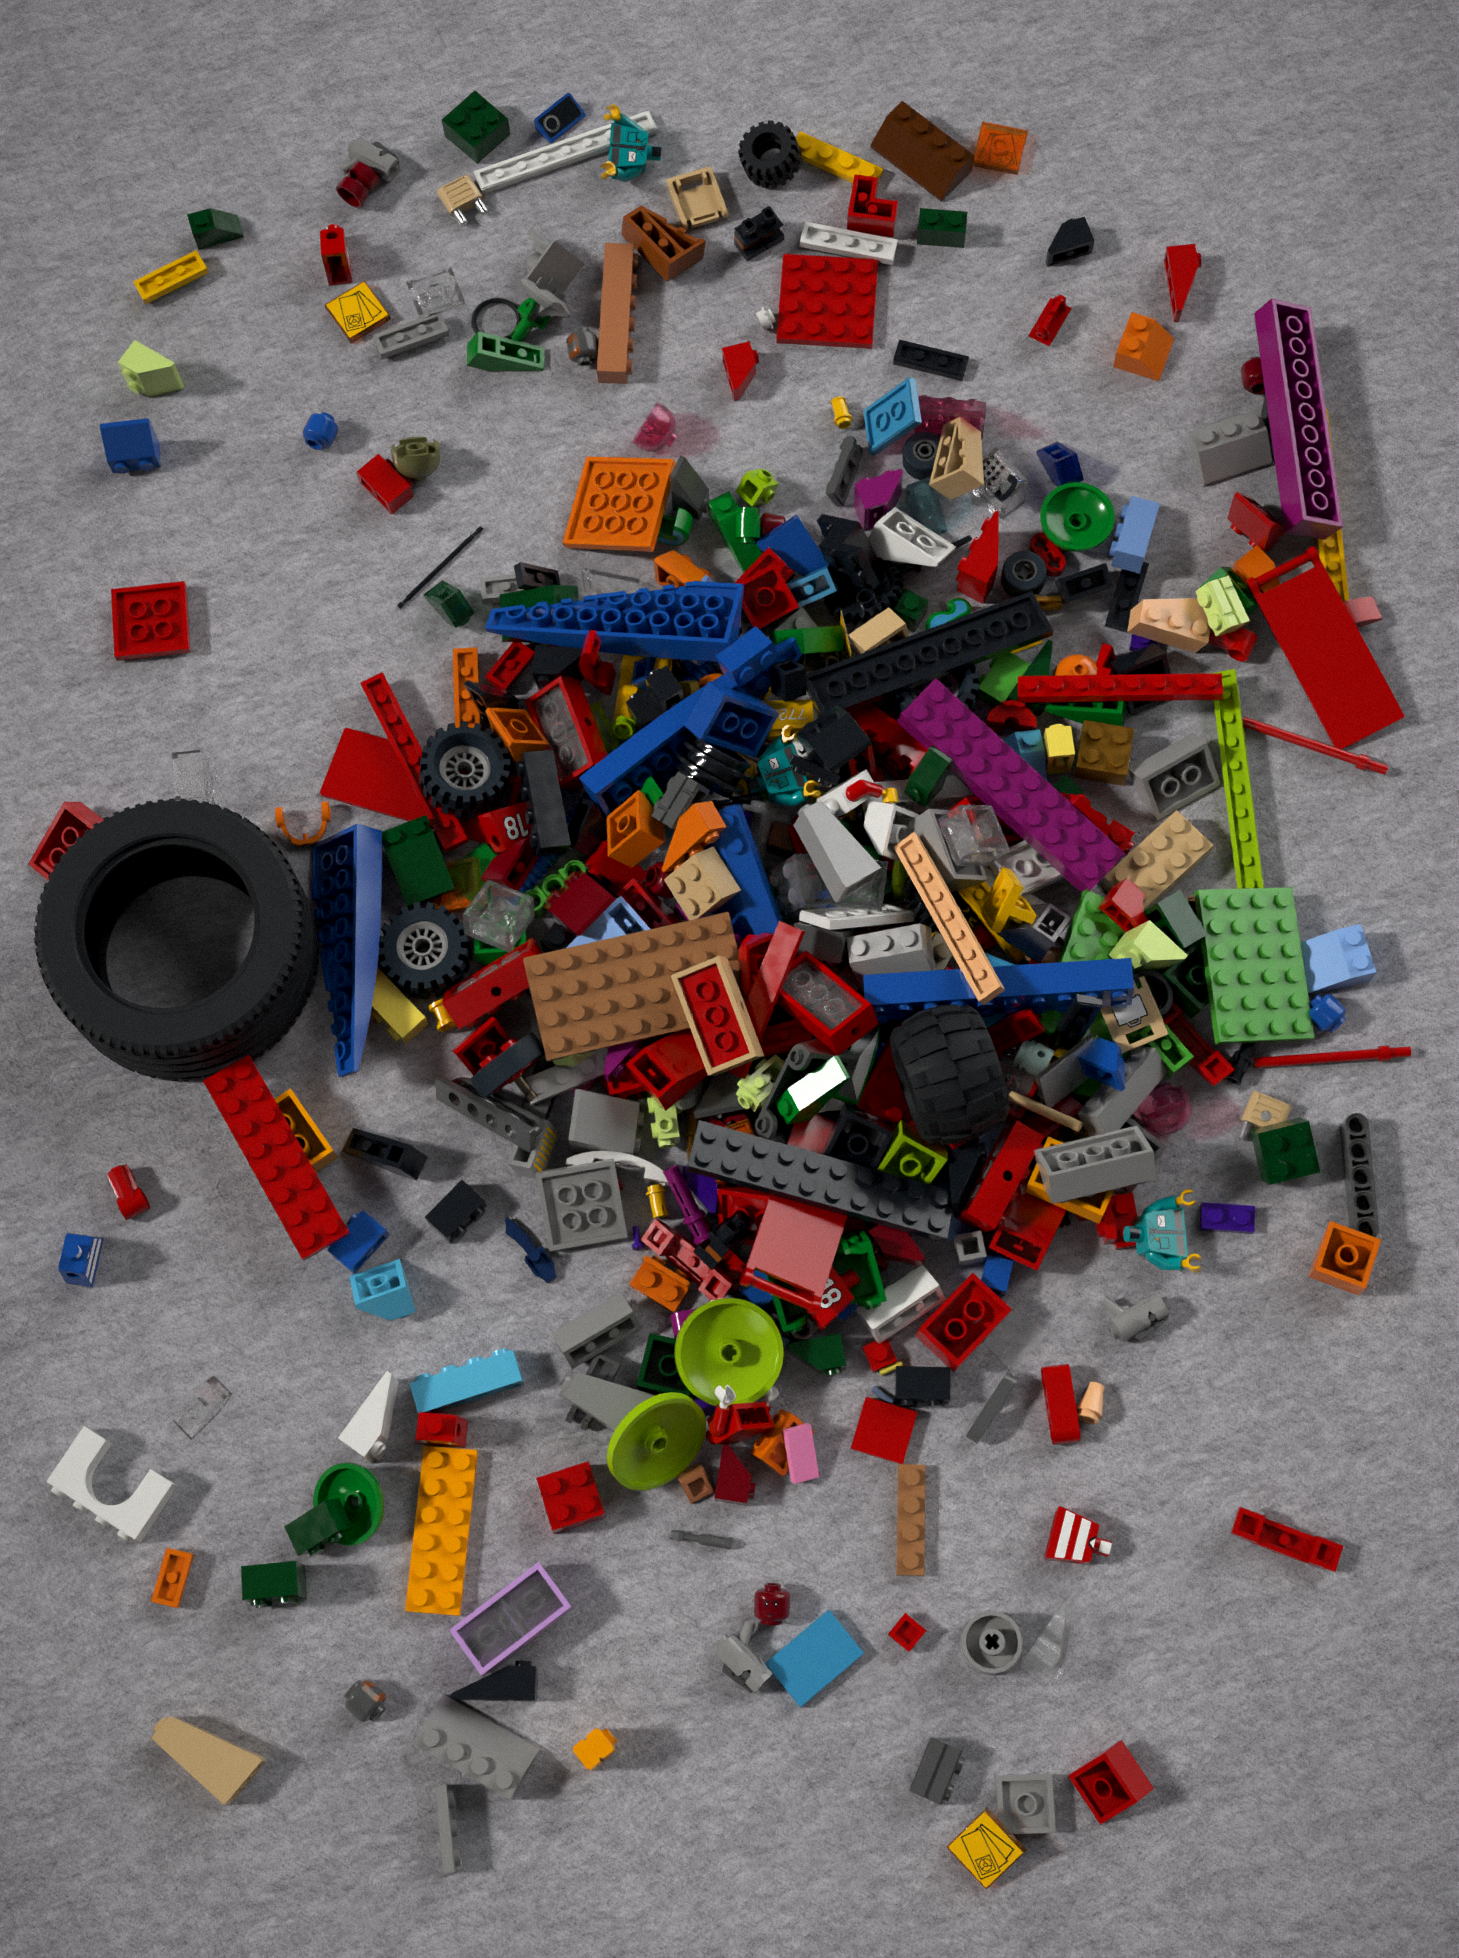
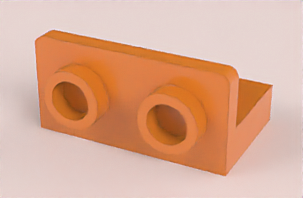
(661, 1283)
(771, 1444)

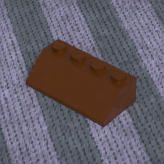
(922, 151)

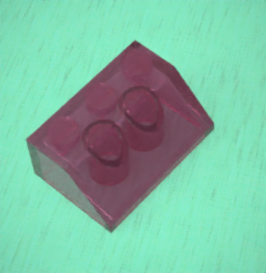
(939, 411)

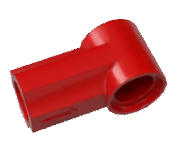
(1237, 643)
(130, 1197)

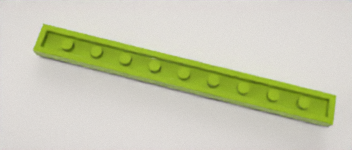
(1238, 785)

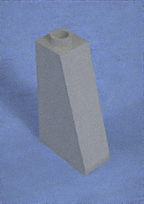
(834, 851)
(600, 1398)

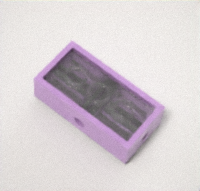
(511, 1619)

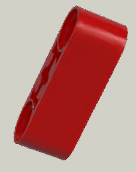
(1060, 1404)

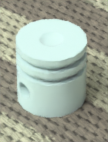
(1033, 1057)

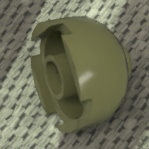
(416, 457)

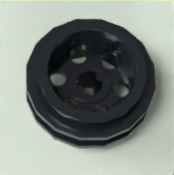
(714, 767)

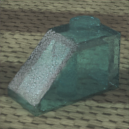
(925, 505)

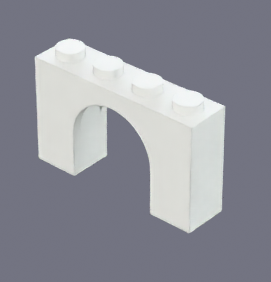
(74, 1479)

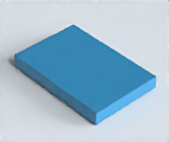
(892, 416)
(814, 1658)

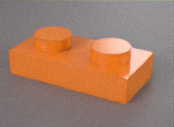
(172, 1578)

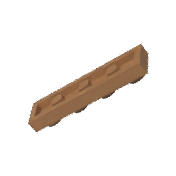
(910, 1520)

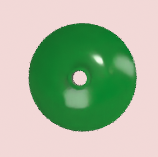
(1077, 504)
(348, 1483)

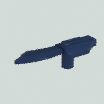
(537, 1258)

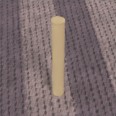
(1045, 1111)

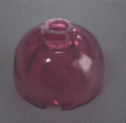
(656, 430)
(1166, 1109)

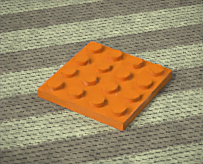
(619, 503)

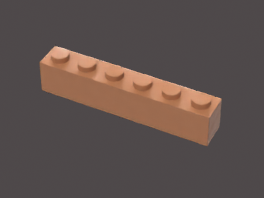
(615, 315)

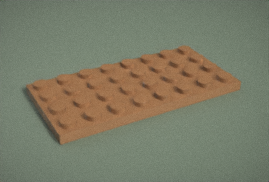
(621, 985)

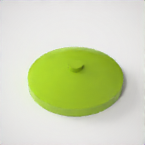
(729, 1345)
(656, 1441)

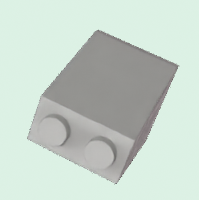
(605, 1123)

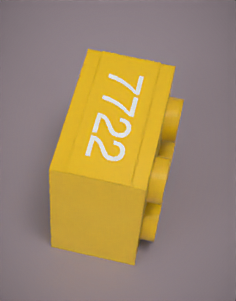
(790, 713)

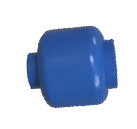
(320, 431)
(1326, 1012)

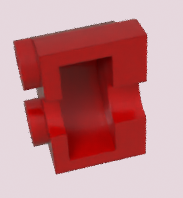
(1011, 715)

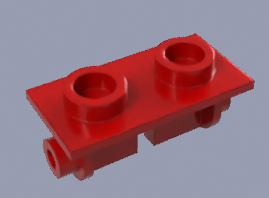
(1050, 320)

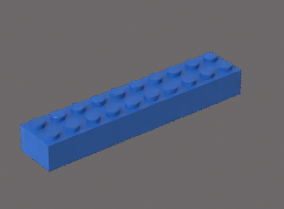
(1026, 986)

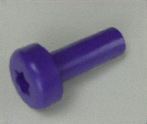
(637, 1245)

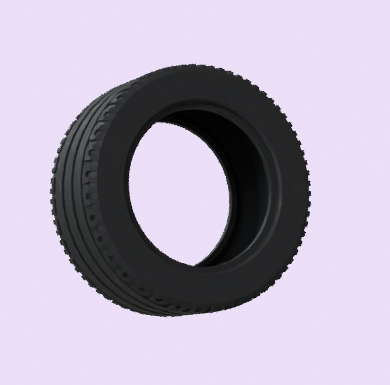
(120, 863)

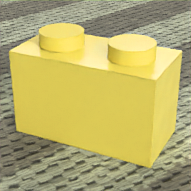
(1058, 749)

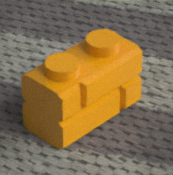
(596, 1747)

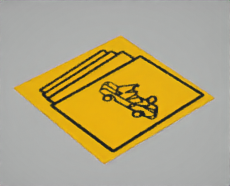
(845, 638)

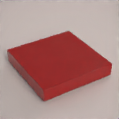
(884, 1430)

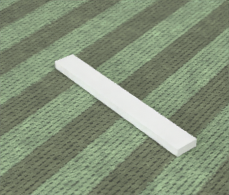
(553, 156)

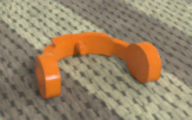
(326, 817)

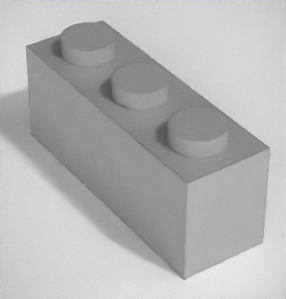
(596, 1330)

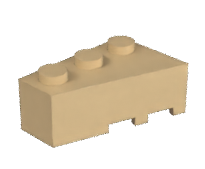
(958, 460)

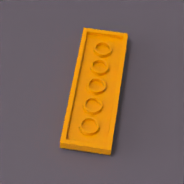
(441, 1531)

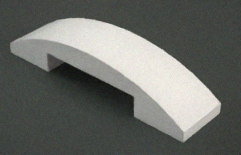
(652, 1173)

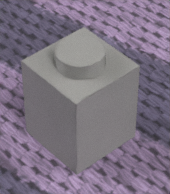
(969, 1248)

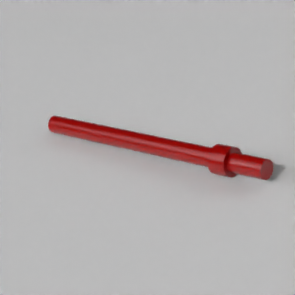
(1361, 761)
(1382, 1053)

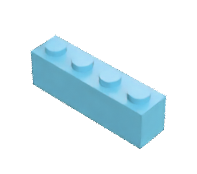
(466, 1383)

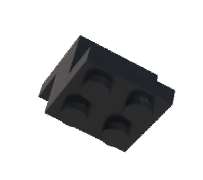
(847, 551)

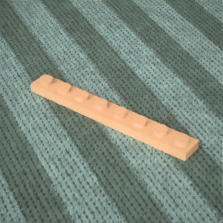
(949, 919)

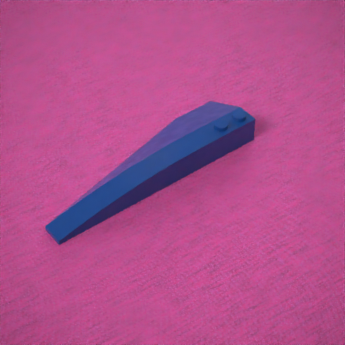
(755, 906)

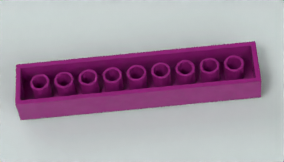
(1298, 420)
(1011, 787)

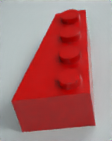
(892, 744)

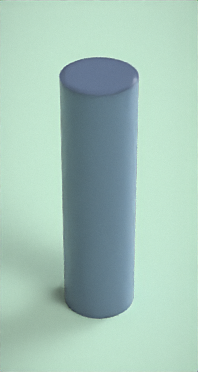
(883, 1395)

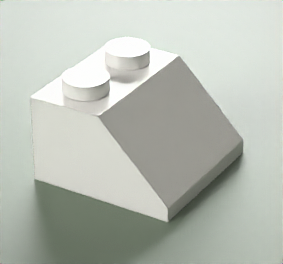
(887, 826)

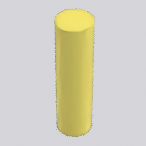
(890, 1368)

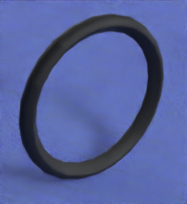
(490, 301)

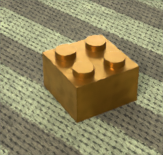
(1104, 753)

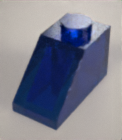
(1060, 464)

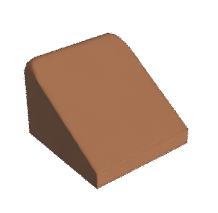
(695, 1483)

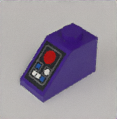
(703, 1190)

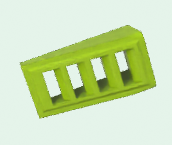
(898, 879)

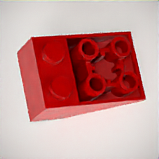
(979, 569)
(669, 1067)
(1027, 1229)

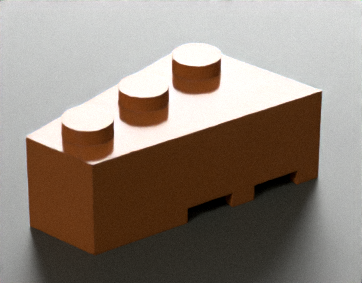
(661, 244)

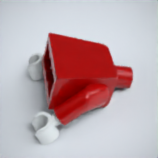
(741, 1420)

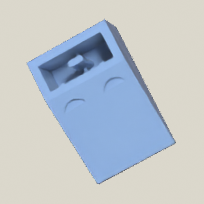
(615, 921)

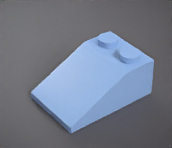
(1337, 960)

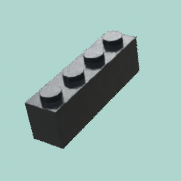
(543, 802)

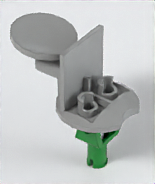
(548, 278)

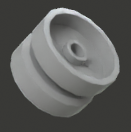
(1006, 1637)

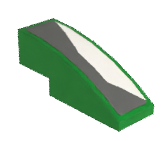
(865, 1052)

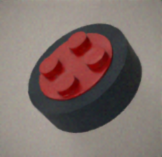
(509, 1067)

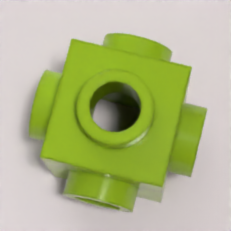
(757, 487)

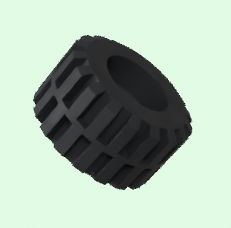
(765, 138)

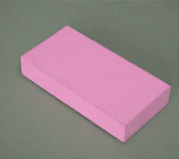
(800, 1453)

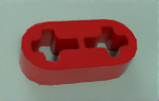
(1051, 551)

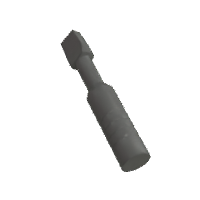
(702, 1539)

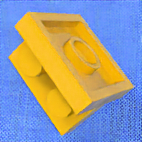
(1006, 902)

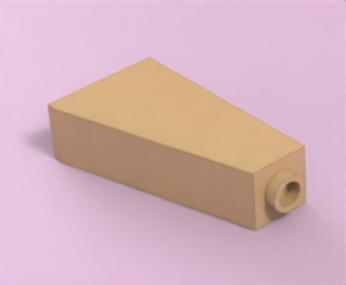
(209, 1758)

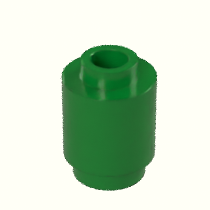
(747, 525)

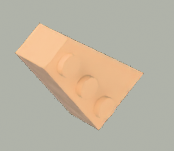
(1171, 622)

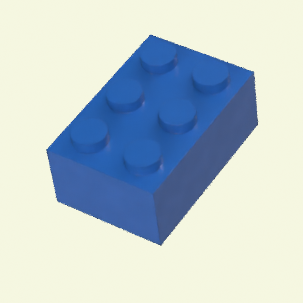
(731, 719)

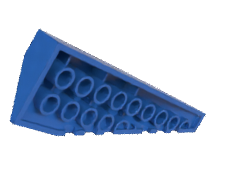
(660, 623)
(655, 747)
(348, 899)

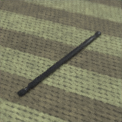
(439, 567)

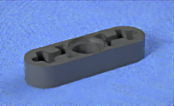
(992, 1407)

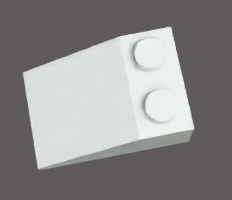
(907, 541)
(371, 1424)

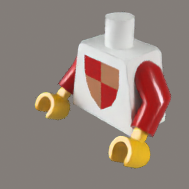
(854, 791)

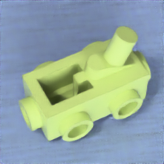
(756, 1088)
(665, 1125)

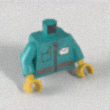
(627, 148)
(776, 776)
(1162, 1234)

